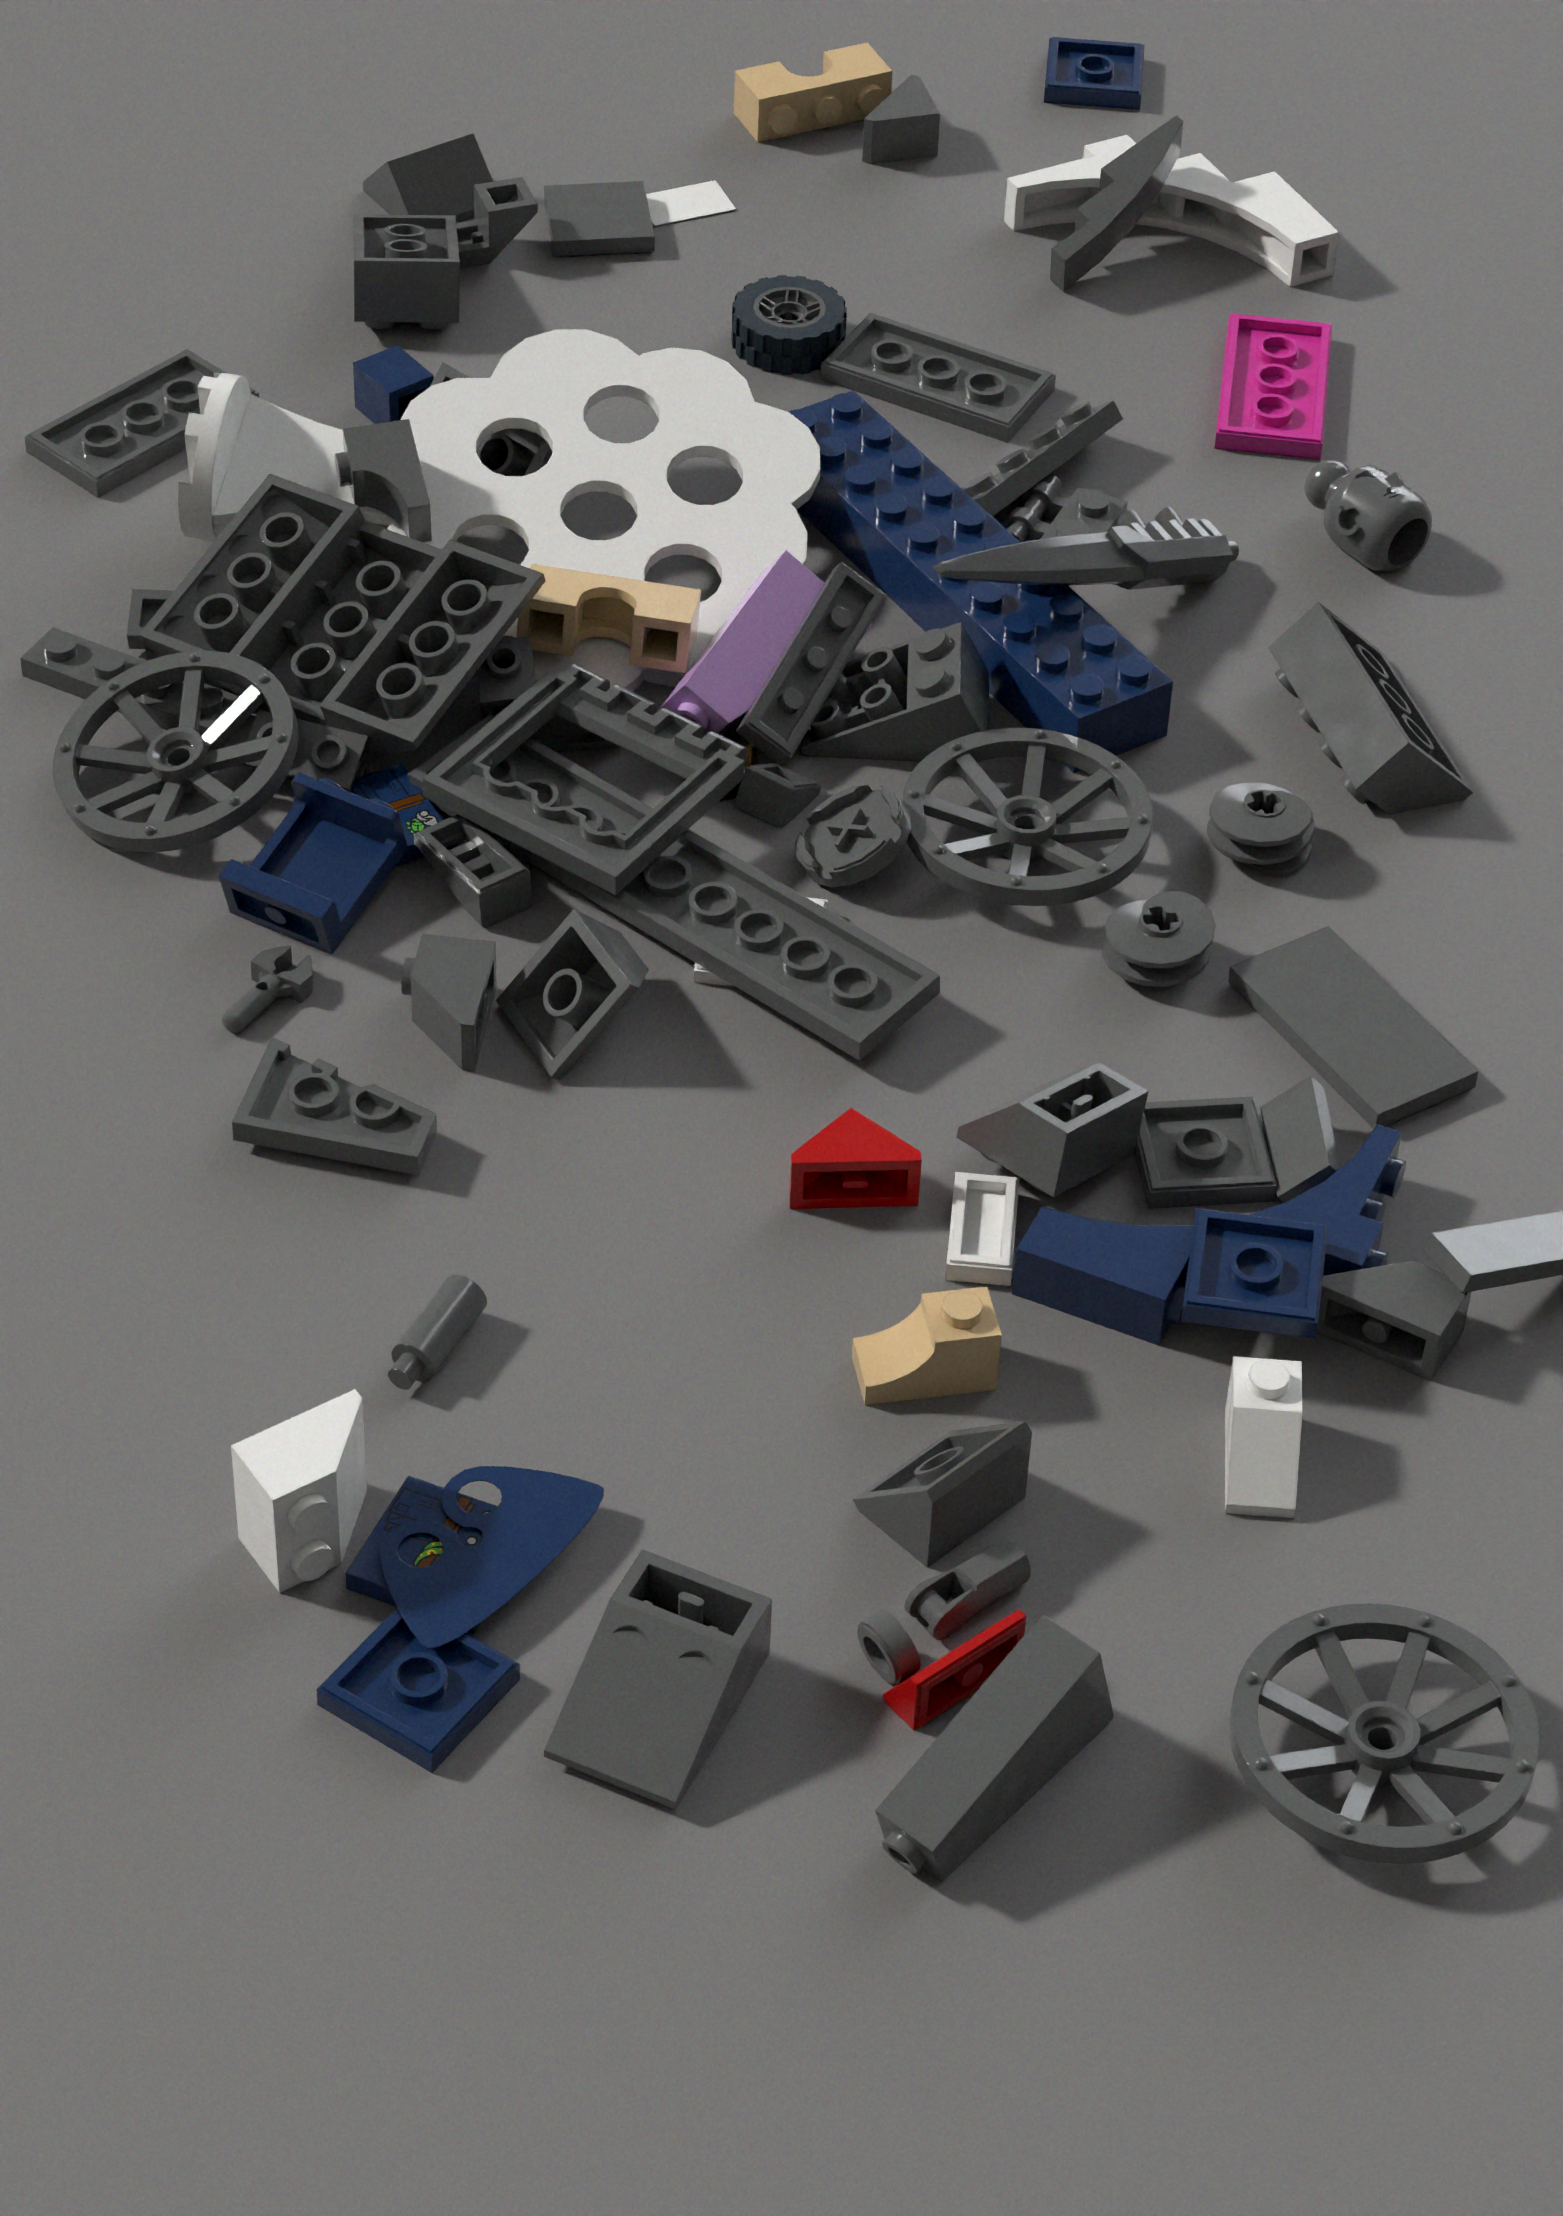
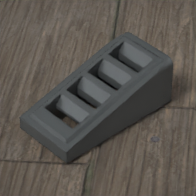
(478, 873)

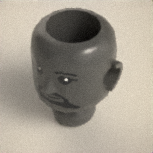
(1370, 514)

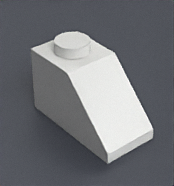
(1263, 1437)

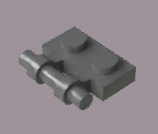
(1081, 513)

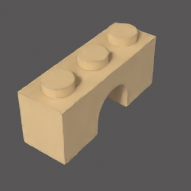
(783, 104)
(647, 616)

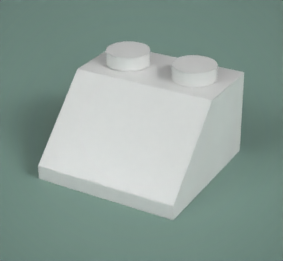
(302, 1490)

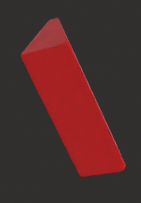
(955, 1673)

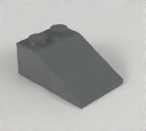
(406, 270)

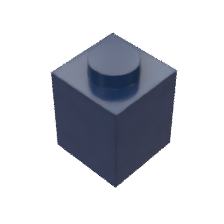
(388, 384)

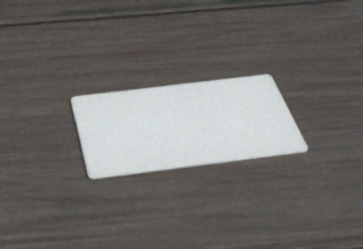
(687, 203)

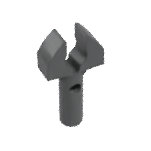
(273, 981)

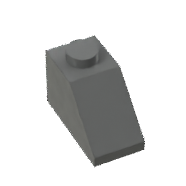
(452, 993)
(1395, 1314)

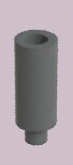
(436, 1331)

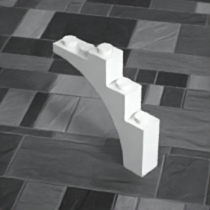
(1251, 216)

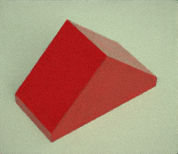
(854, 1167)

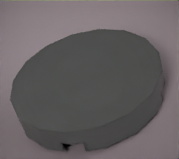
(853, 835)

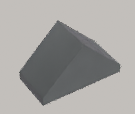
(902, 125)

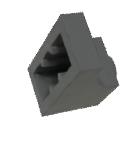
(386, 474)

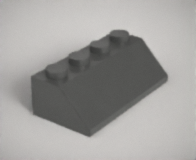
(1365, 716)

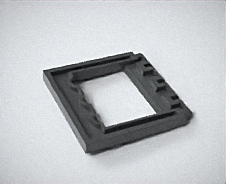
(560, 834)

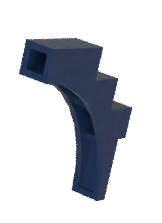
(1138, 1274)

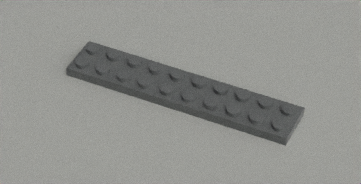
(728, 913)

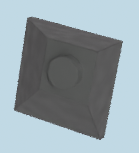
(572, 990)

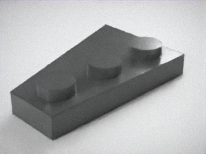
(325, 1116)

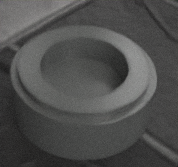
(888, 1647)

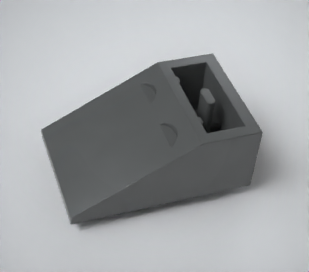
(904, 700)
(661, 1678)

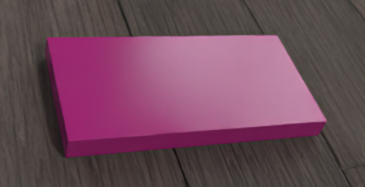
(1274, 386)

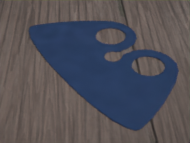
(520, 1538)

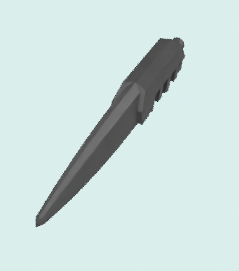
(1126, 556)

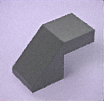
(499, 215)

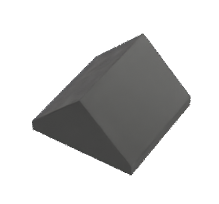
(431, 180)
(951, 1489)

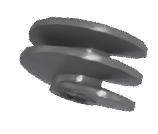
(1261, 827)
(1159, 939)

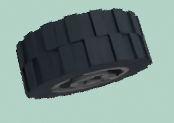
(787, 324)

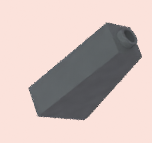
(997, 1750)

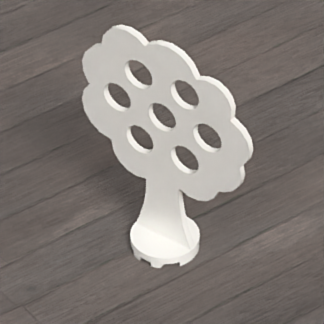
(548, 389)

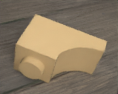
(935, 1352)

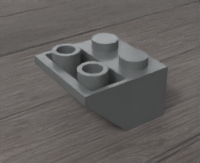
(1062, 1129)

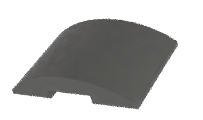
(344, 613)

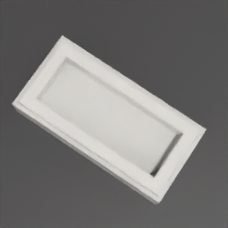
(982, 1229)

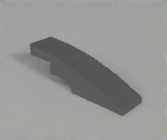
(1124, 195)

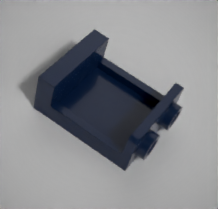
(318, 864)

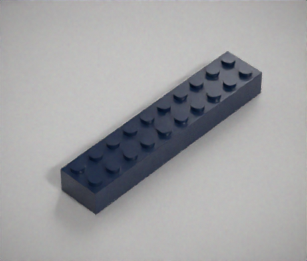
(1043, 644)

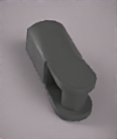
(971, 1585)

